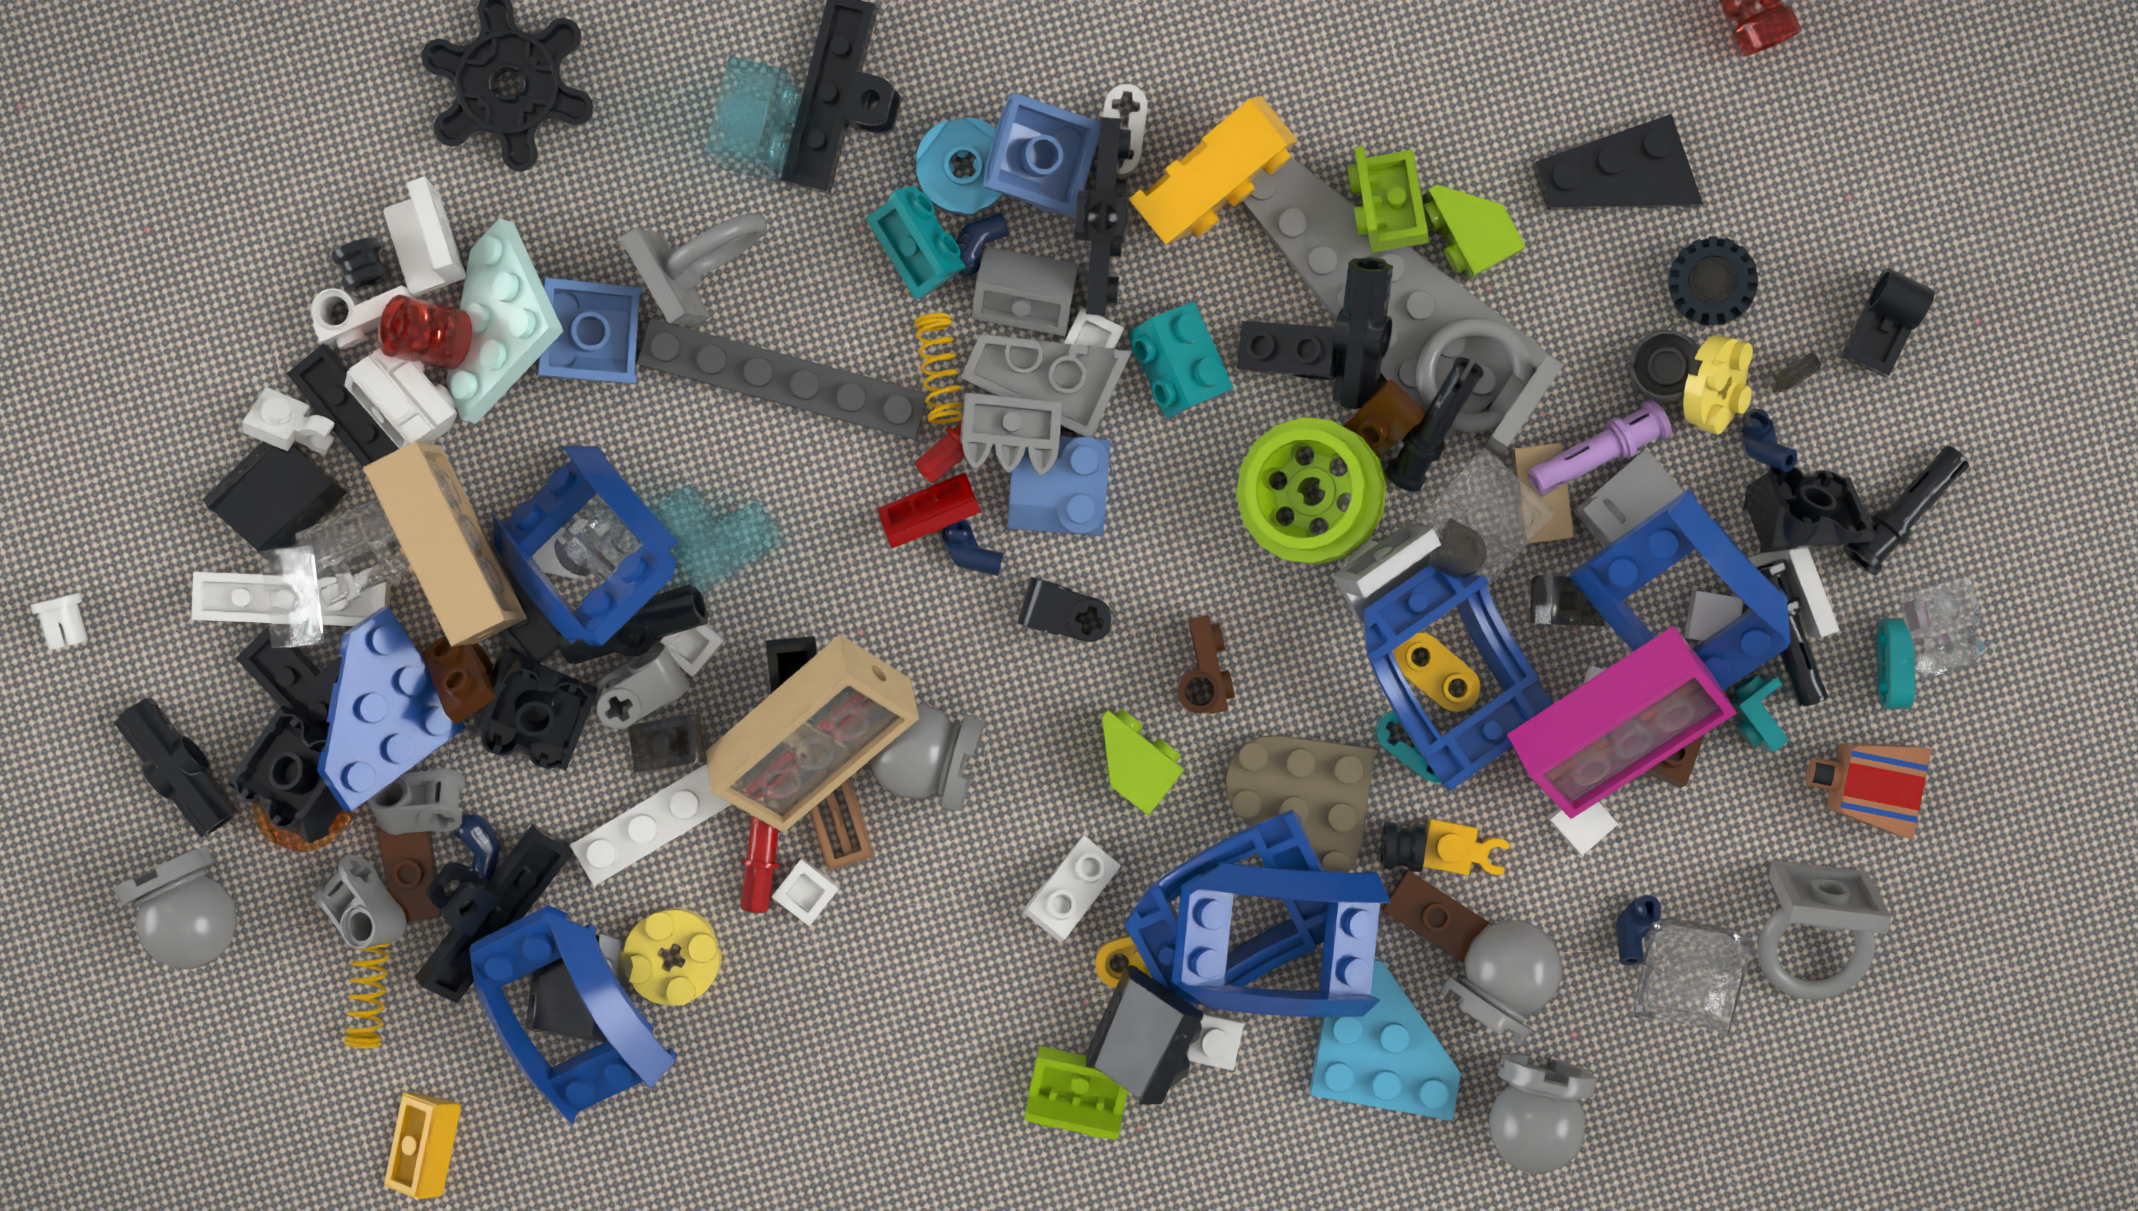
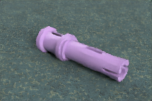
(1618, 439)

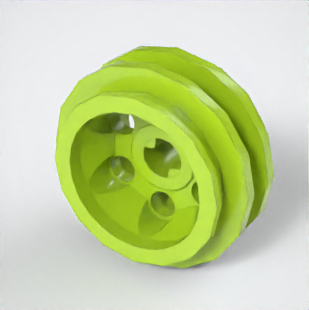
(1279, 452)

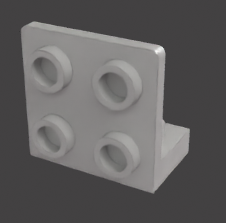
(1627, 499)

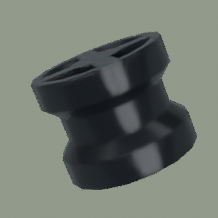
(361, 264)
(1402, 846)

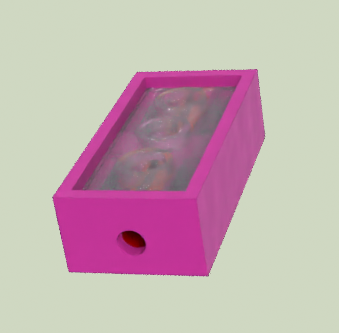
(1621, 723)

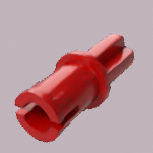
(941, 456)
(759, 867)

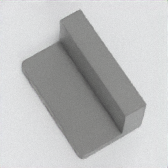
(1024, 291)
(1386, 566)

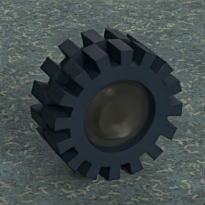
(1713, 281)

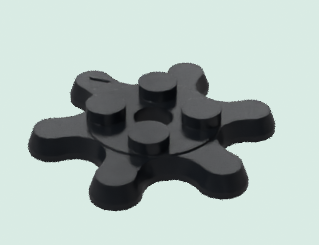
(475, 75)

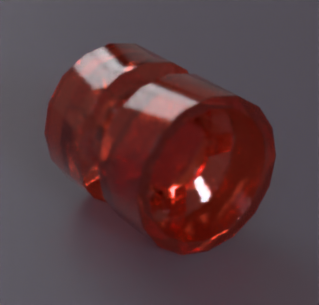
(1760, 30)
(424, 332)

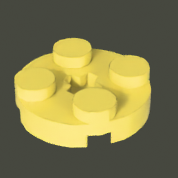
(1720, 384)
(698, 949)

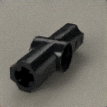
(1362, 331)
(659, 617)
(175, 767)

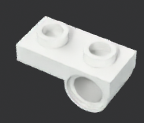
(361, 317)
(1071, 889)

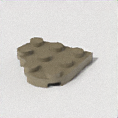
(1314, 778)

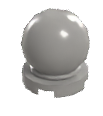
(930, 758)
(181, 912)
(1508, 974)
(1538, 1115)

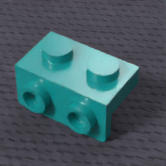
(916, 241)
(1179, 359)

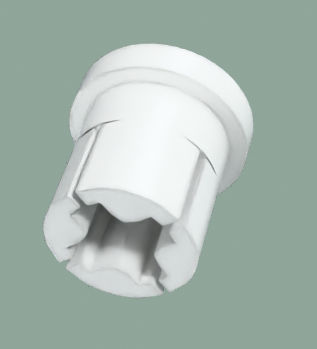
(61, 620)

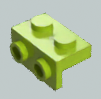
(1390, 198)
(1074, 1096)

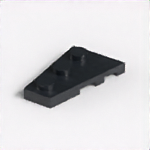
(1621, 170)

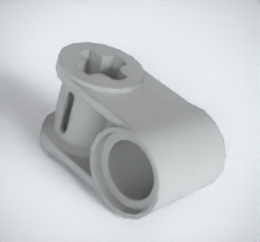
(643, 683)
(420, 802)
(359, 906)

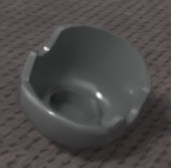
(1662, 365)

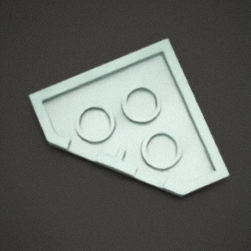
(508, 321)

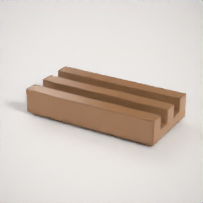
(859, 825)

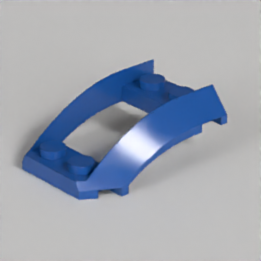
(539, 518)
(1661, 543)
(1485, 732)
(1280, 845)
(1347, 948)
(599, 1072)

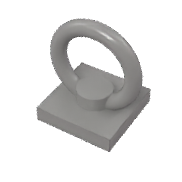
(677, 270)
(1516, 398)
(1829, 901)

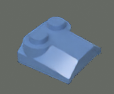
(1041, 154)
(597, 331)
(1067, 496)

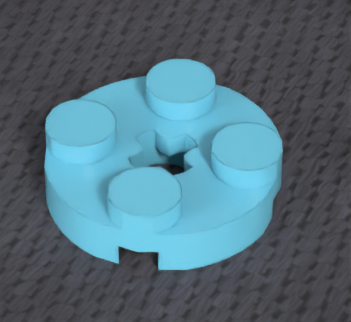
(935, 171)

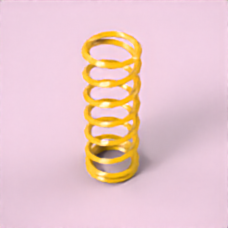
(928, 323)
(363, 1036)

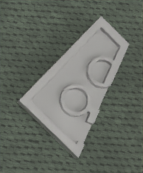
(1049, 371)

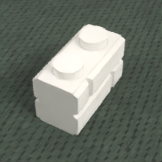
(401, 398)

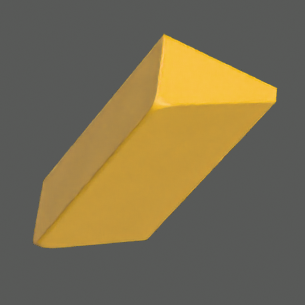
(422, 1145)

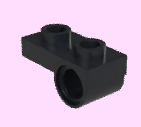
(1886, 322)
(1287, 350)

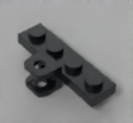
(838, 96)
(1104, 216)
(292, 678)
(487, 906)

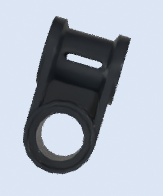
(1056, 611)

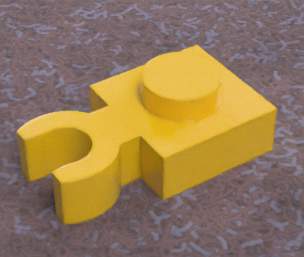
(1454, 848)

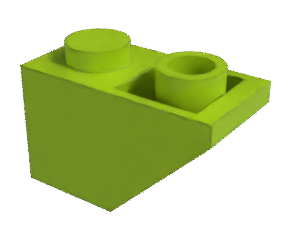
(1474, 228)
(1135, 765)

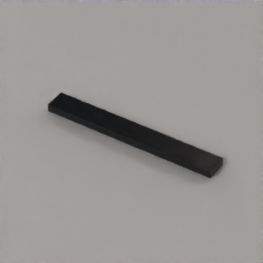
(322, 382)

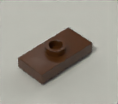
(1386, 418)
(409, 871)
(1434, 915)

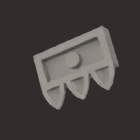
(1011, 428)

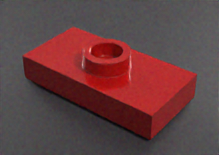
(928, 510)

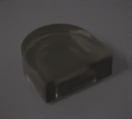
(1794, 372)
(1460, 551)

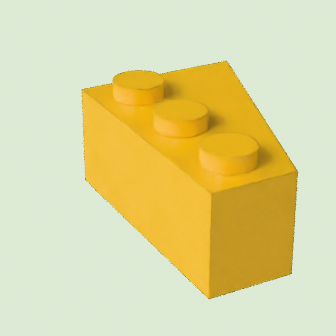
(1216, 172)

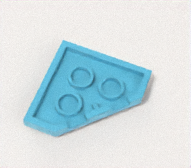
(1385, 1057)

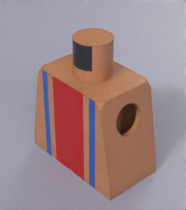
(1874, 784)

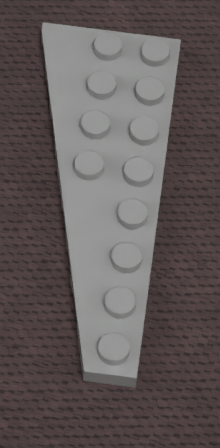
(1320, 237)

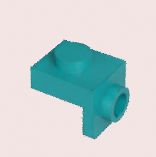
(1756, 723)

